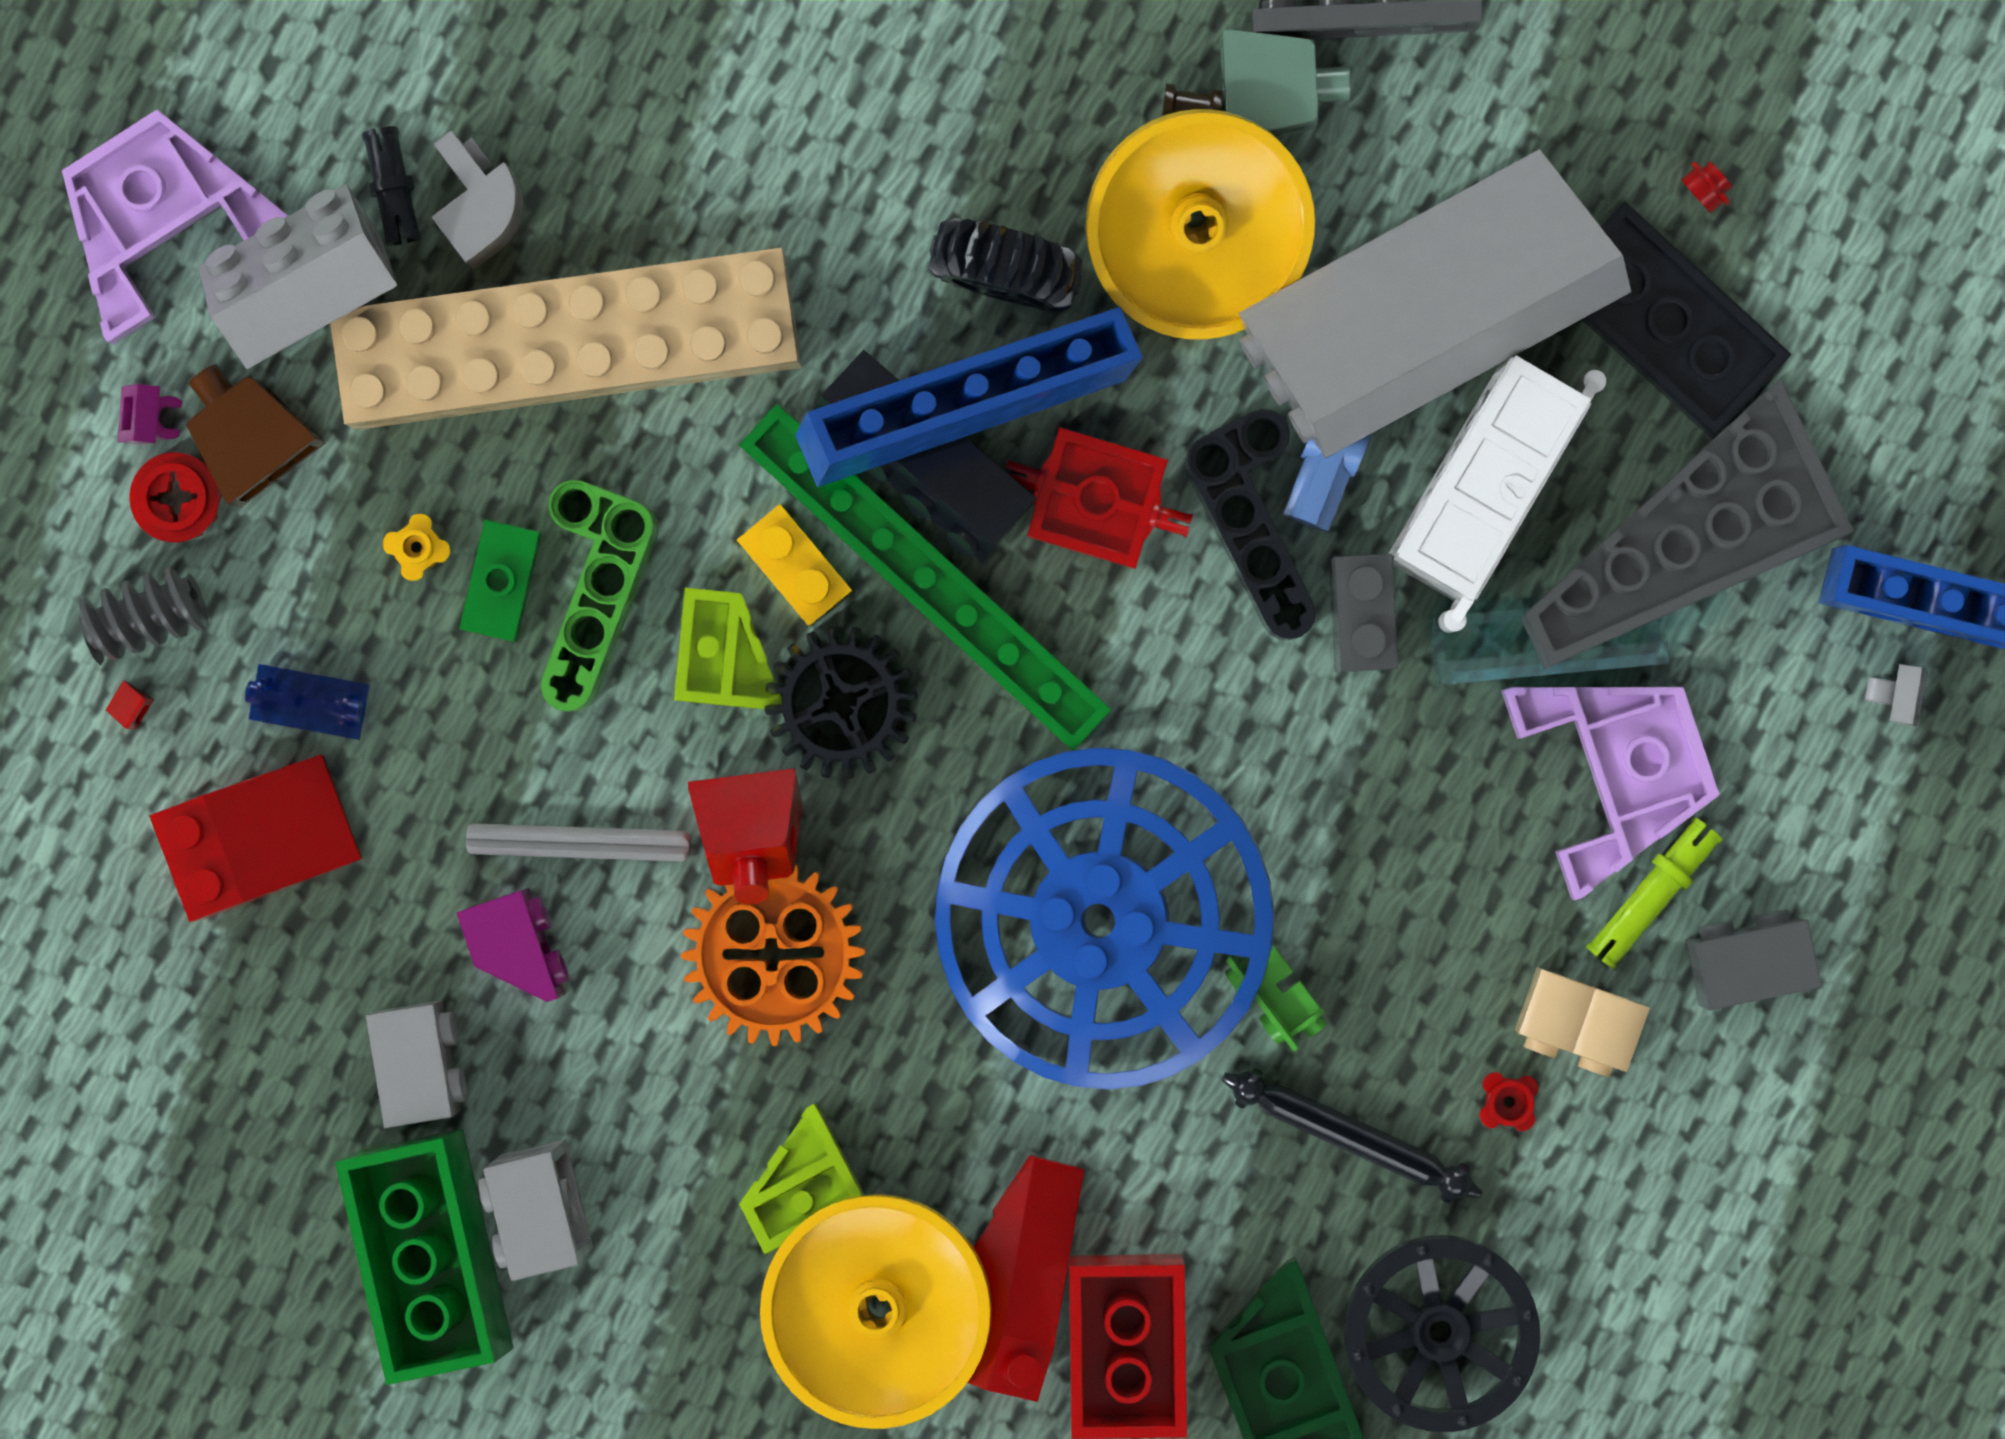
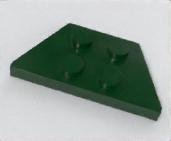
(1282, 1367)

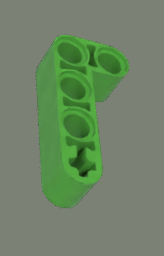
(587, 599)

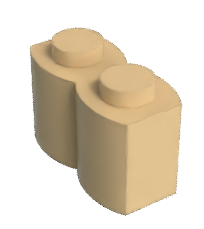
(1580, 1021)

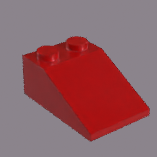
(255, 838)

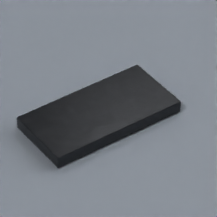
(1683, 329)

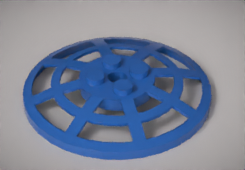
(1138, 909)

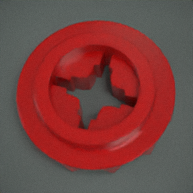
(156, 479)

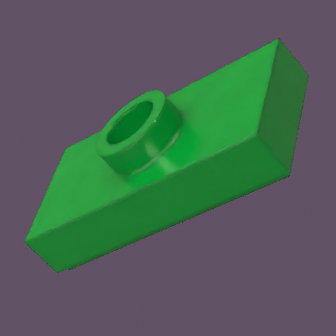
(500, 580)

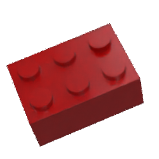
(1127, 1346)

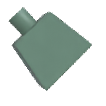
(1277, 80)

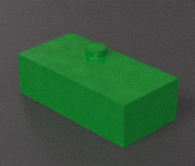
(424, 1256)

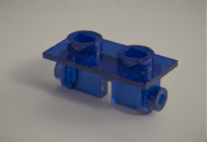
(307, 701)

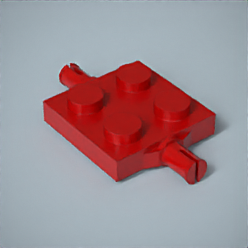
(1098, 498)

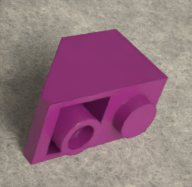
(511, 944)

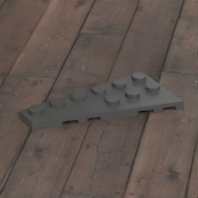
(1720, 520)

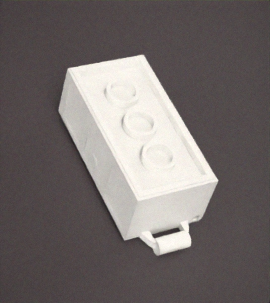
(1490, 481)

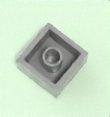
(535, 1210)

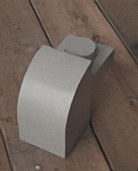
(485, 214)

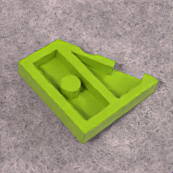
(720, 653)
(798, 1181)

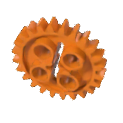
(775, 1005)

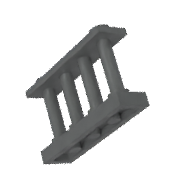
(1350, 20)

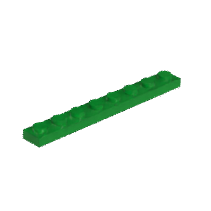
(931, 584)

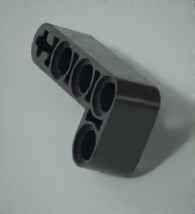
(1261, 531)

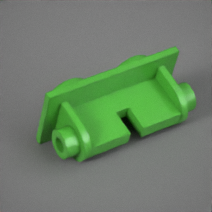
(1285, 1011)

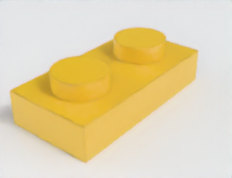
(794, 565)

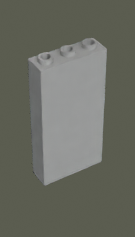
(1432, 304)

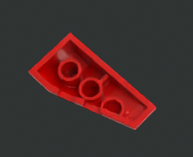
(1026, 1270)

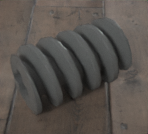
(142, 615)

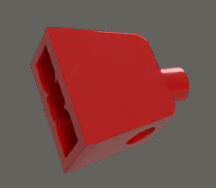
(749, 829)

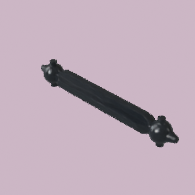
(1352, 1135)

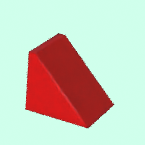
(129, 706)

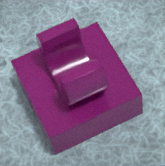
(140, 415)

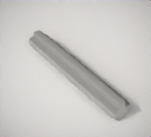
(578, 842)

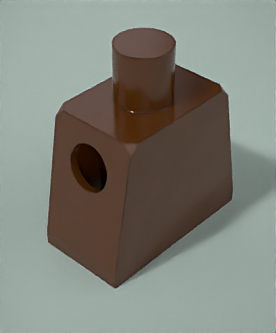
(247, 434)

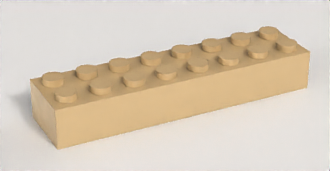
(566, 339)

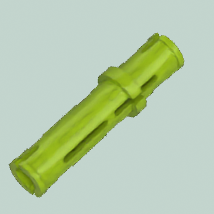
(1654, 892)

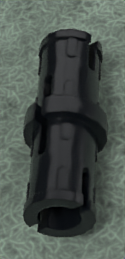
(391, 186)

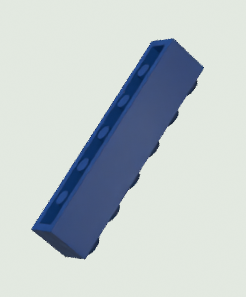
(967, 396)

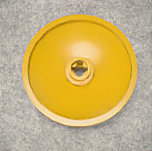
(1198, 277)
(867, 1365)

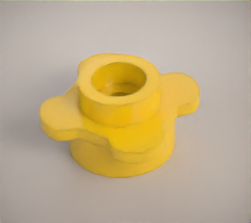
(400, 545)

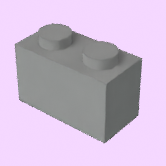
(416, 1063)

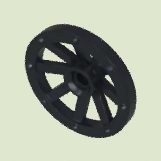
(1447, 1348)

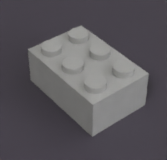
(295, 275)

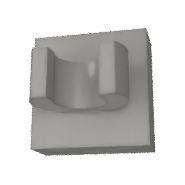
(1904, 695)

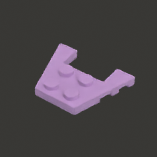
(140, 195)
(1641, 760)

